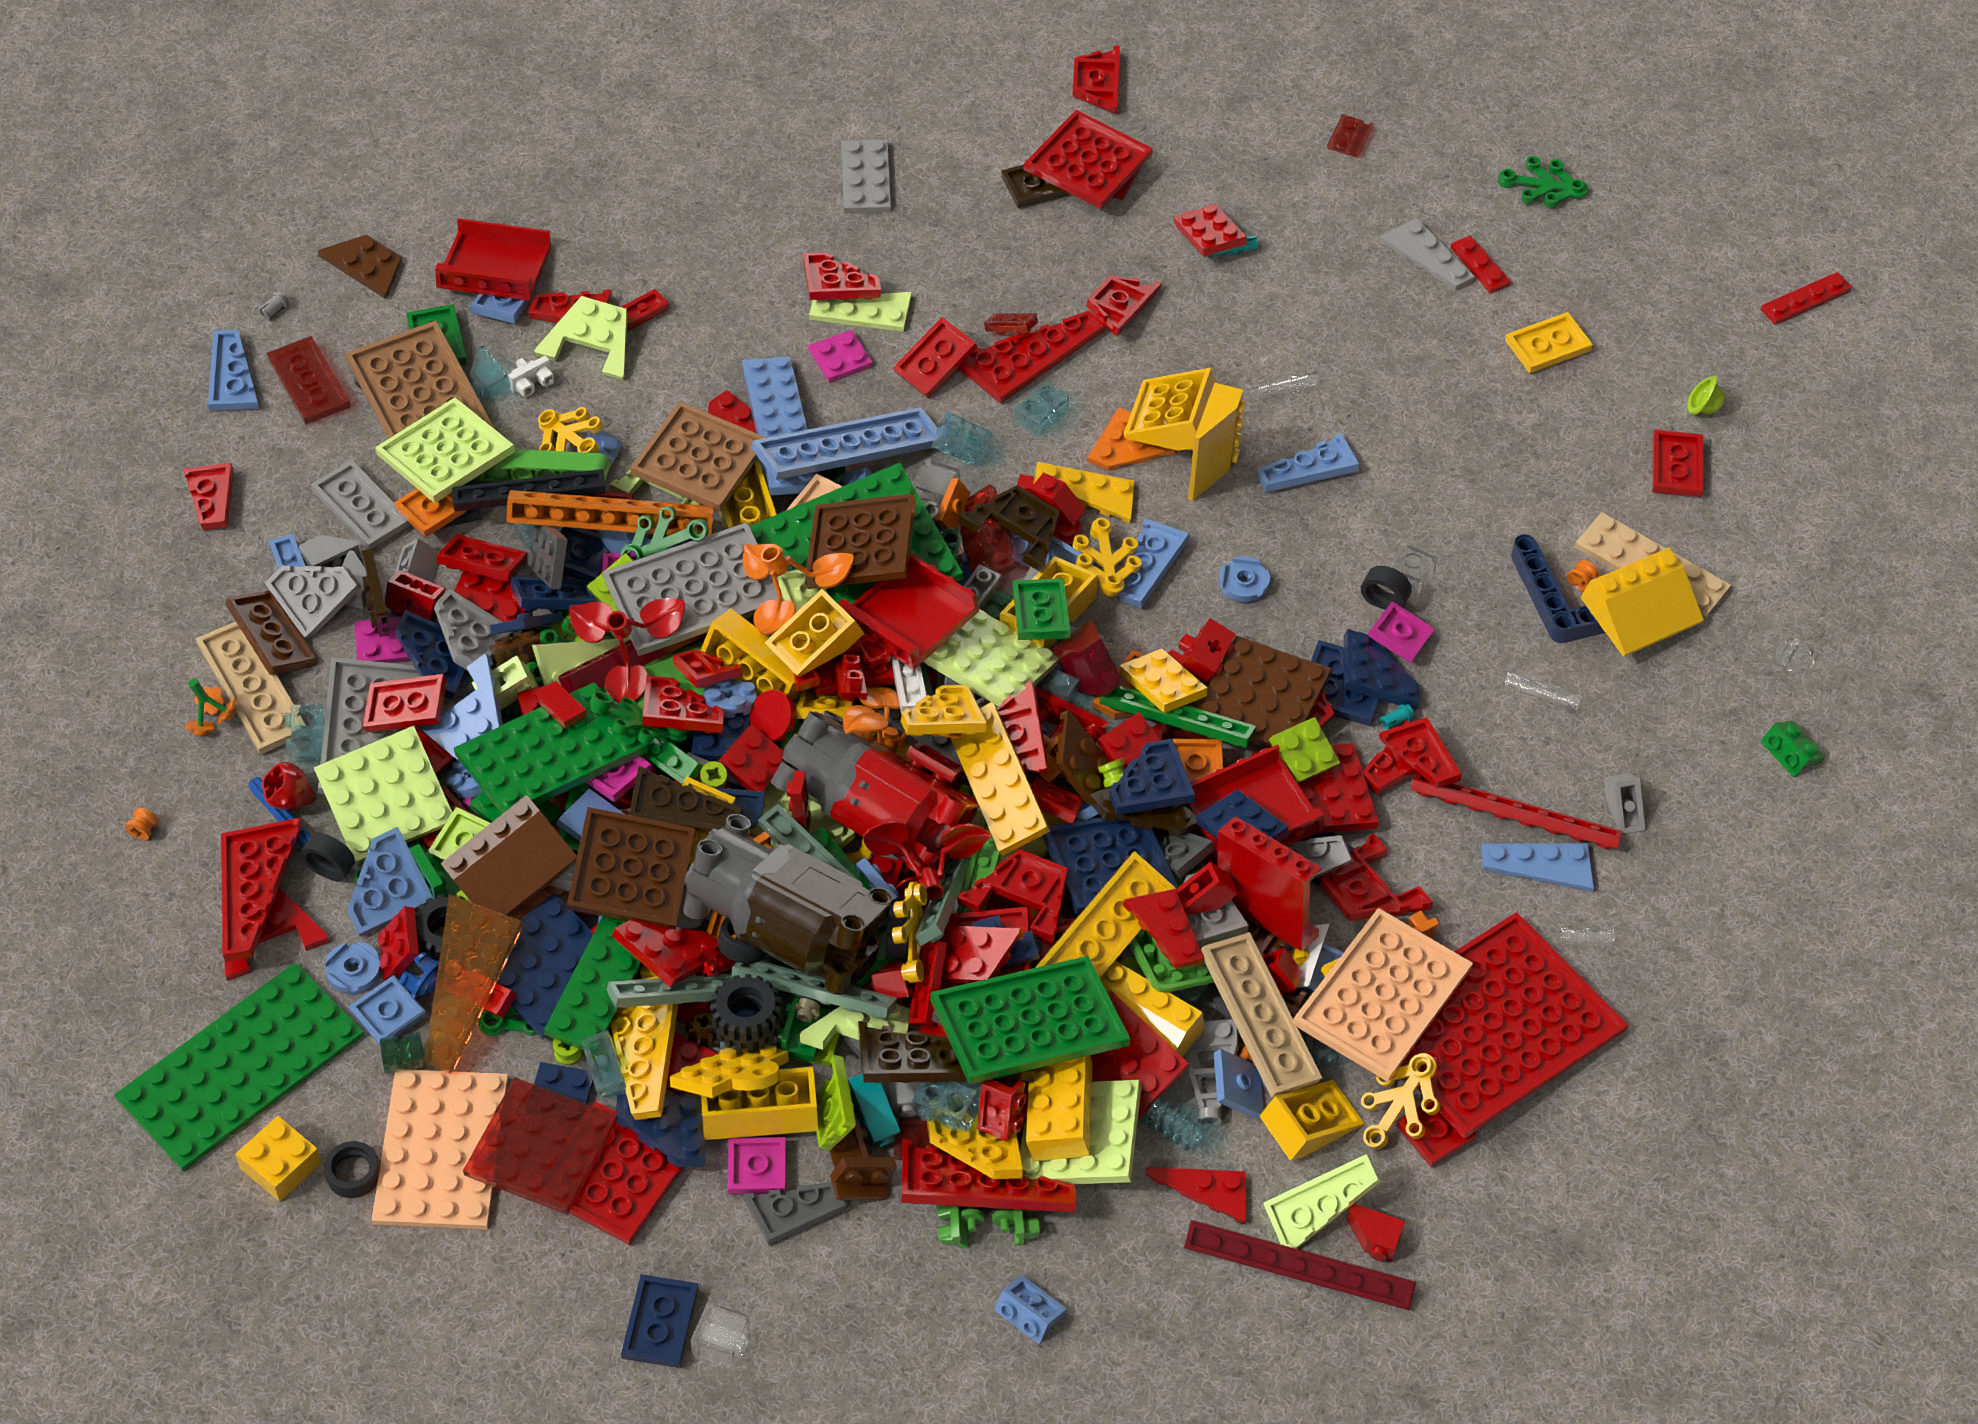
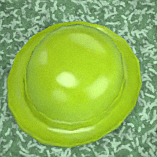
(1706, 397)

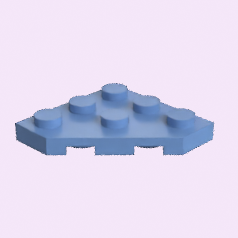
(386, 883)

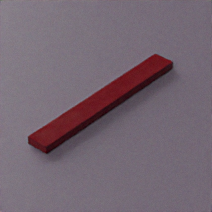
(1300, 1264)

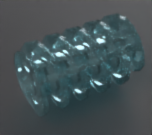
(1175, 1124)

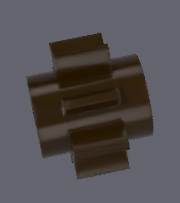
(701, 1030)

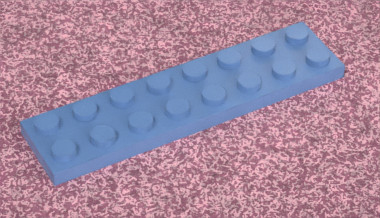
(776, 410)
(845, 443)

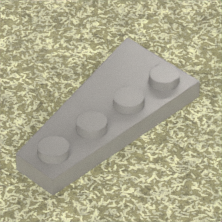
(1427, 252)

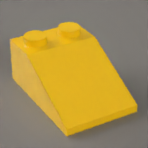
(814, 634)
(1310, 1118)

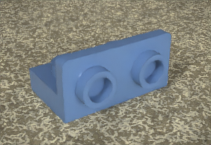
(1029, 1308)

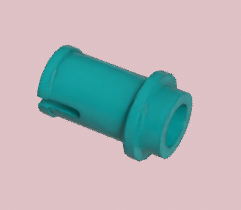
(1397, 717)

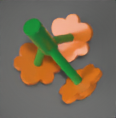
(209, 701)

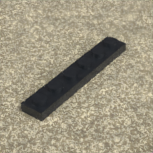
(497, 493)

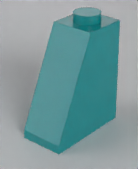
(873, 1111)

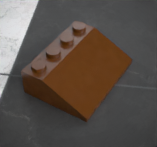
(510, 859)

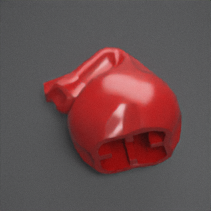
(287, 787)

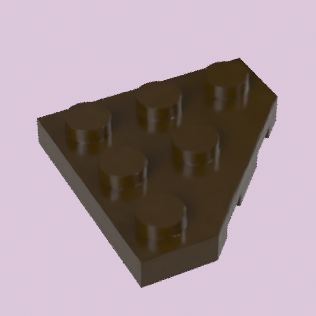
(1176, 818)

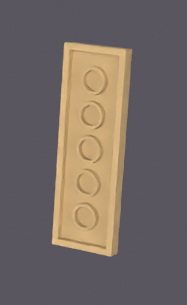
(1620, 546)
(241, 674)
(1260, 1014)

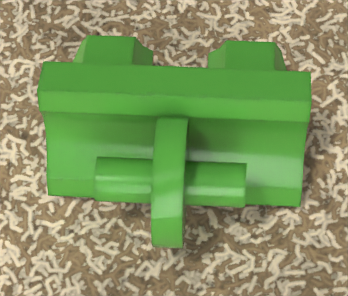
(962, 1220)
(1022, 1227)

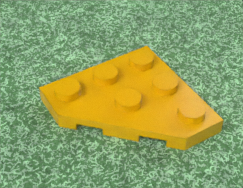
(944, 713)
(979, 1150)

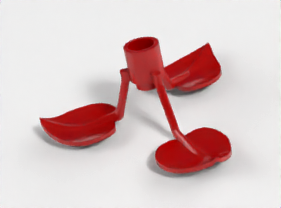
(594, 619)
(959, 843)

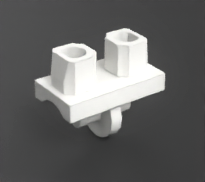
(529, 373)

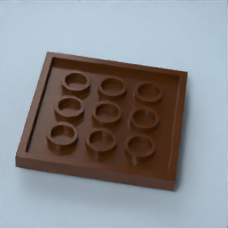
(870, 529)
(1265, 688)
(630, 868)

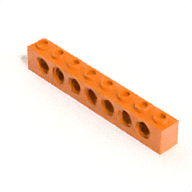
(599, 512)

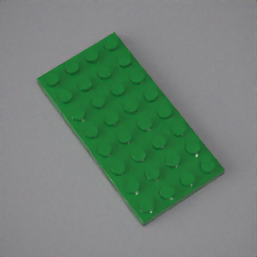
(238, 1066)

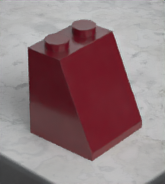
(1088, 660)

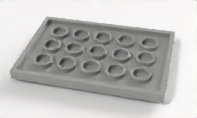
(701, 573)
(347, 704)

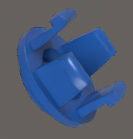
(427, 983)

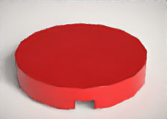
(774, 714)

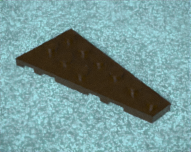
(913, 1058)

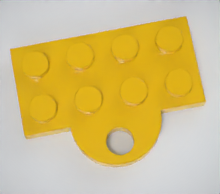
(732, 1071)

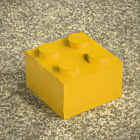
(278, 1158)

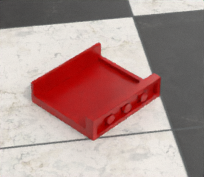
(494, 259)
(914, 612)
(1268, 784)
(1269, 881)

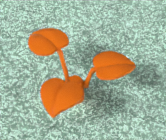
(770, 559)
(865, 719)

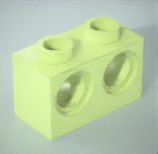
(511, 678)

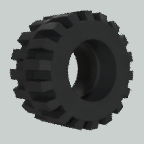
(428, 920)
(743, 994)

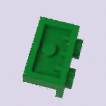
(434, 874)
(790, 1034)

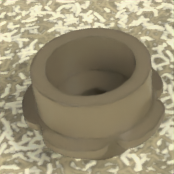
(807, 1010)

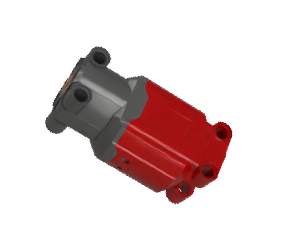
(869, 785)

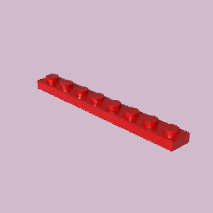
(1526, 813)

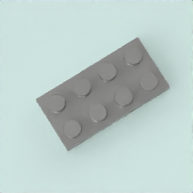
(865, 176)
(360, 504)

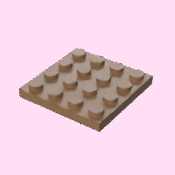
(697, 456)

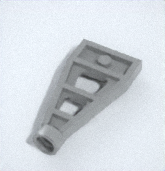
(1216, 1036)

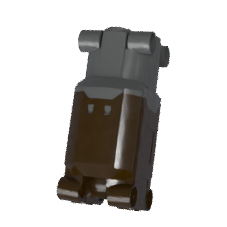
(788, 904)

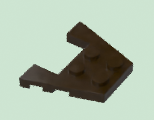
(1022, 515)

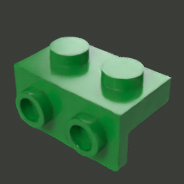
(1792, 747)

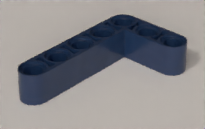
(1559, 620)

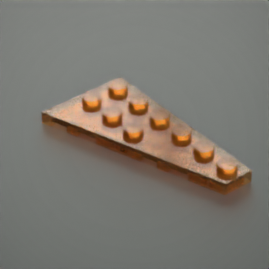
(469, 965)

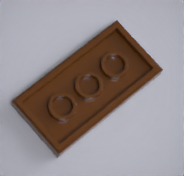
(271, 632)

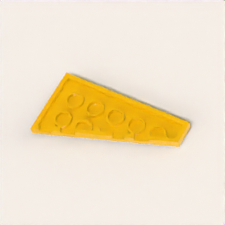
(644, 1047)

